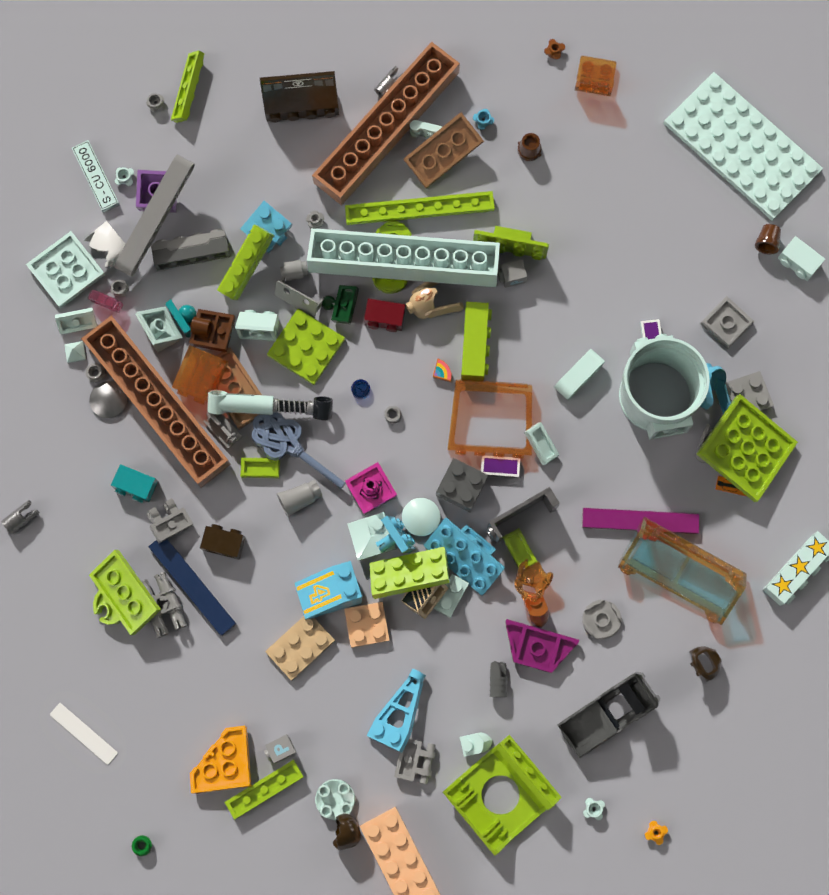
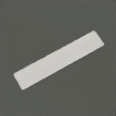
(83, 733)

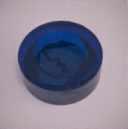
(360, 389)

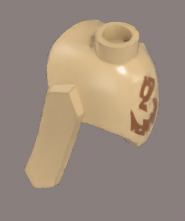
(422, 302)

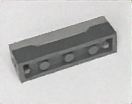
(190, 249)

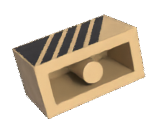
(424, 600)

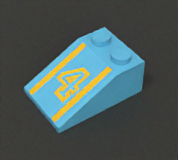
(329, 591)

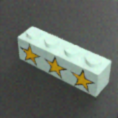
(798, 569)

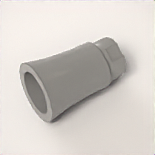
(299, 497)

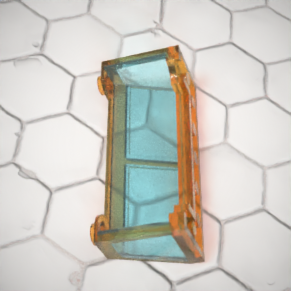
(684, 570)

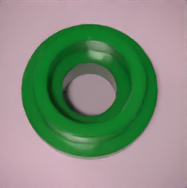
(135, 845)

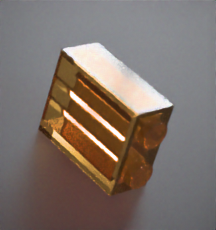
(199, 374)

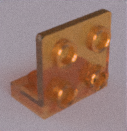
(595, 76)

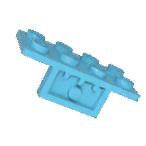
(467, 554)

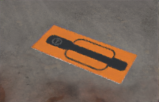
(724, 485)

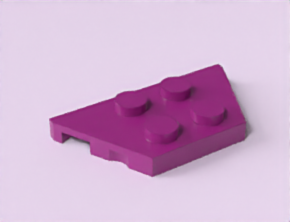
(537, 646)

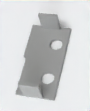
(297, 298)

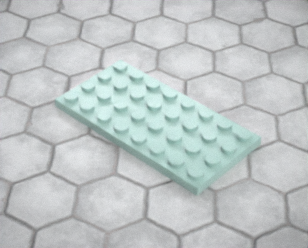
(743, 146)

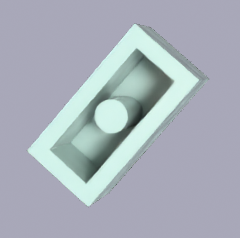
(801, 258)

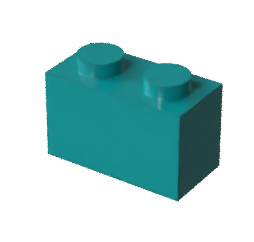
(134, 483)

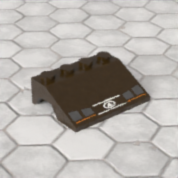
(300, 96)

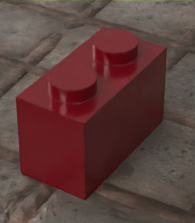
(384, 315)

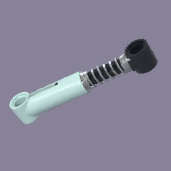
(222, 402)

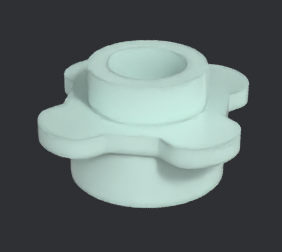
(120, 172)
(597, 814)

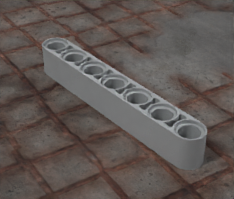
(154, 215)

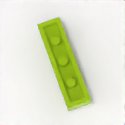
(187, 86)
(264, 789)

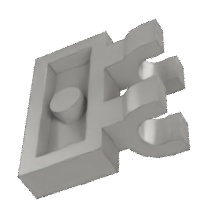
(170, 525)

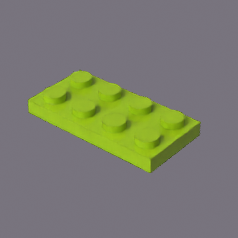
(409, 572)

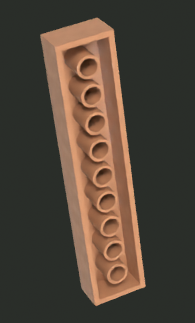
(386, 123)
(156, 401)

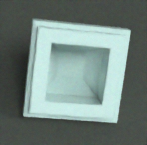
(75, 352)

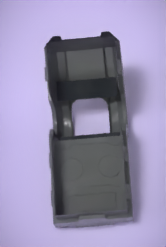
(596, 724)

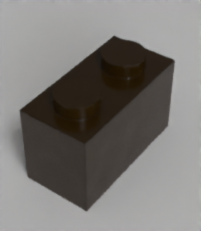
(222, 542)

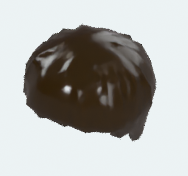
(347, 832)

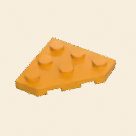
(224, 764)

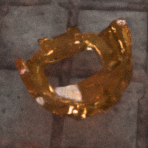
(534, 577)

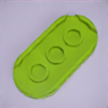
(384, 285)

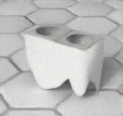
(106, 240)

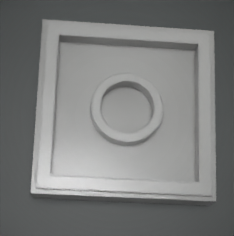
(727, 322)

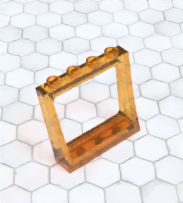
(496, 387)

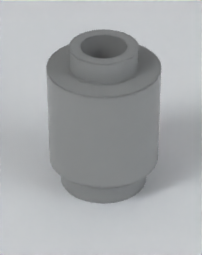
(294, 270)

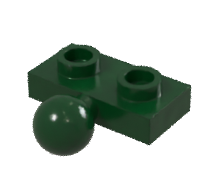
(343, 305)

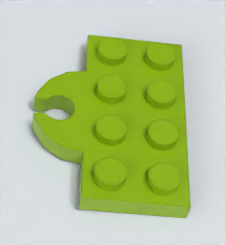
(122, 594)

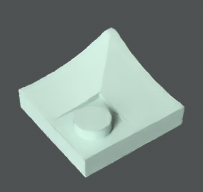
(366, 534)

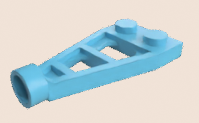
(389, 735)

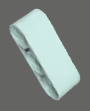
(579, 374)

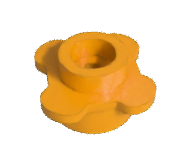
(650, 835)

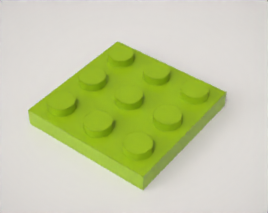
(306, 346)

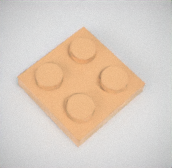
(366, 624)

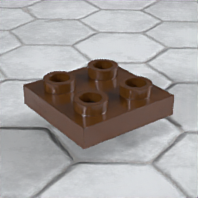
(211, 330)

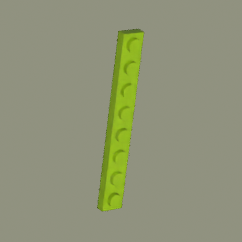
(419, 208)

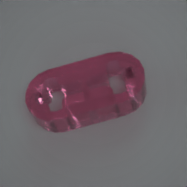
(105, 301)

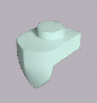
(475, 743)

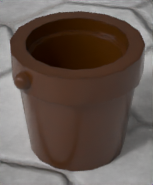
(529, 147)
(768, 239)

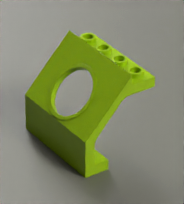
(534, 789)

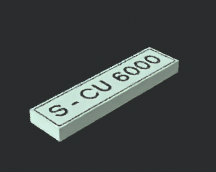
(95, 176)

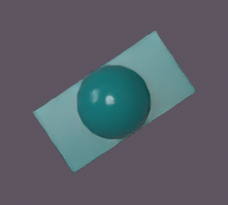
(182, 316)

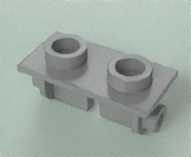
(222, 429)

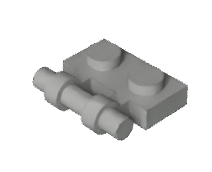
(408, 761)

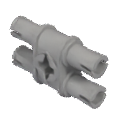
(172, 606)

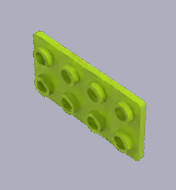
(514, 241)

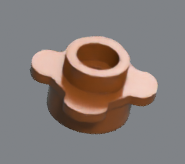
(554, 54)

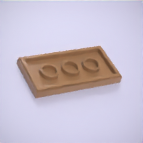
(443, 150)
(237, 381)

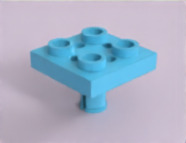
(396, 536)

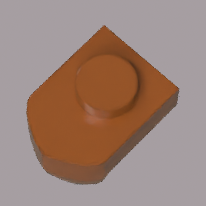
(537, 611)

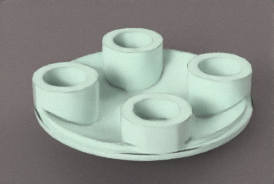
(421, 517)
(334, 798)

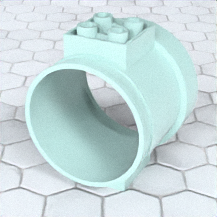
(679, 356)

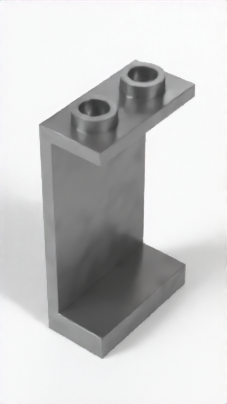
(546, 496)

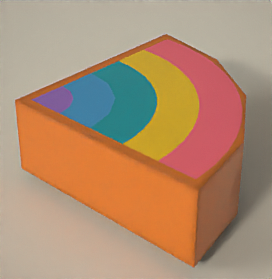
(442, 371)

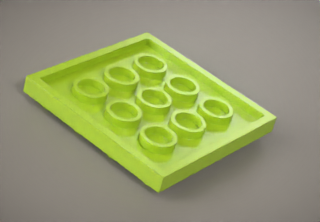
(747, 448)

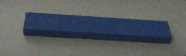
(193, 586)

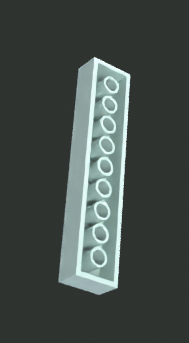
(403, 257)

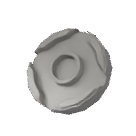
(601, 619)

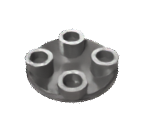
(107, 399)

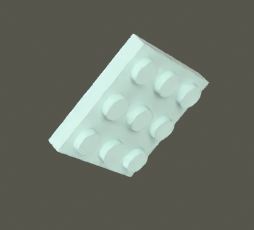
(65, 269)

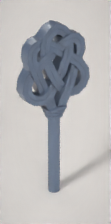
(271, 441)

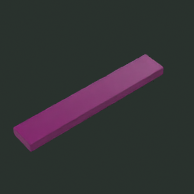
(631, 519)

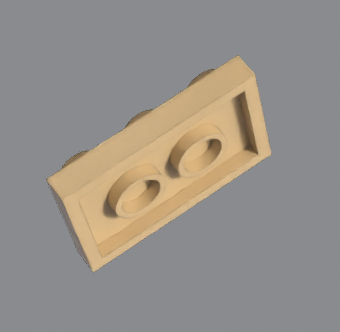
(299, 646)

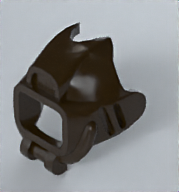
(713, 657)

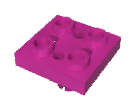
(372, 476)

